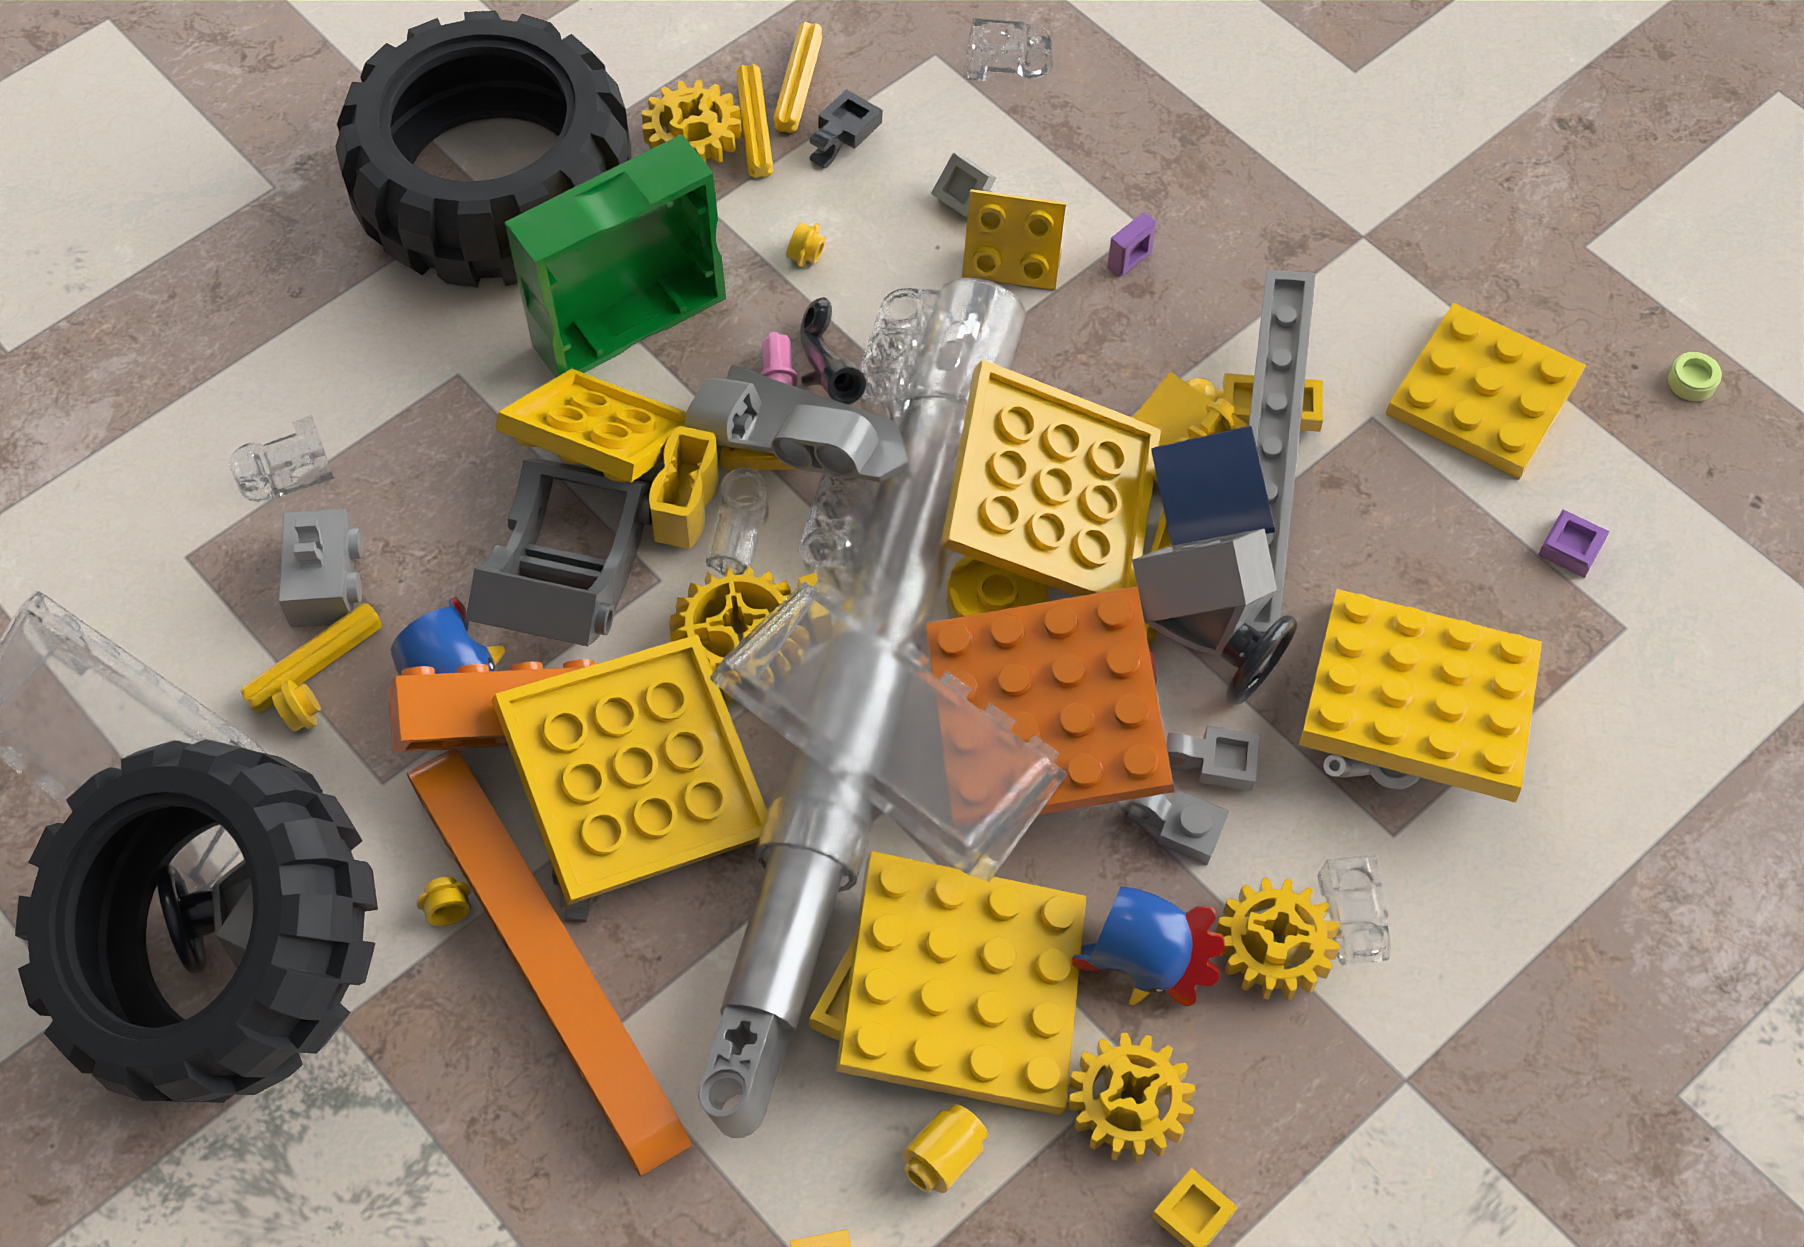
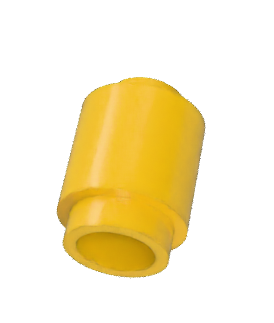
(944, 1149)

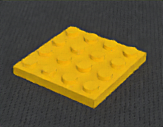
(1050, 484)
(1424, 695)
(631, 767)
(963, 984)

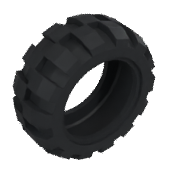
(462, 76)
(95, 902)

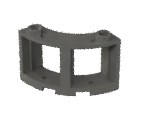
(549, 588)

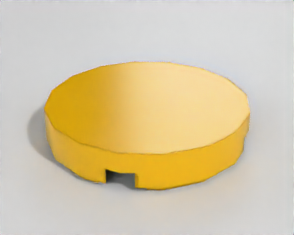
(986, 588)

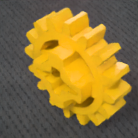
(694, 115)
(1302, 937)
(1150, 1081)

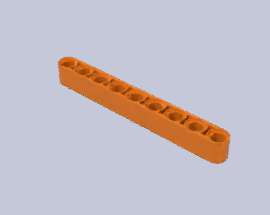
(550, 963)

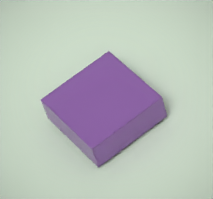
(1131, 244)
(1573, 543)

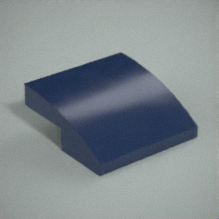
(1212, 486)

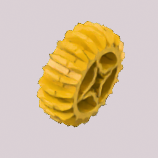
(736, 599)

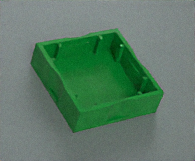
(619, 257)

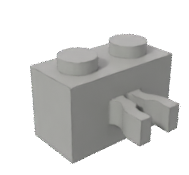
(319, 567)

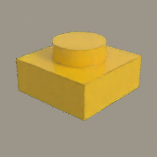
(1194, 1211)

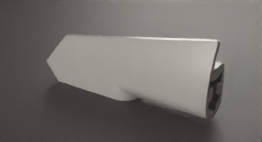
(797, 427)

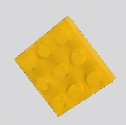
(1486, 390)
(593, 425)

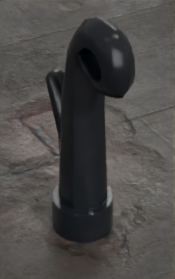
(836, 375)

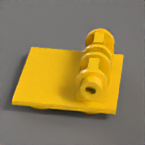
(1013, 239)
(1185, 412)

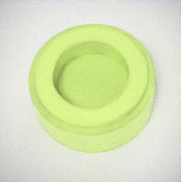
(1694, 376)

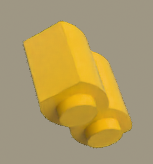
(684, 487)

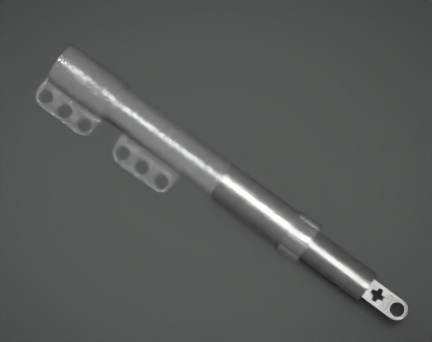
(885, 557)

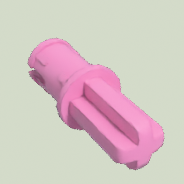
(778, 359)

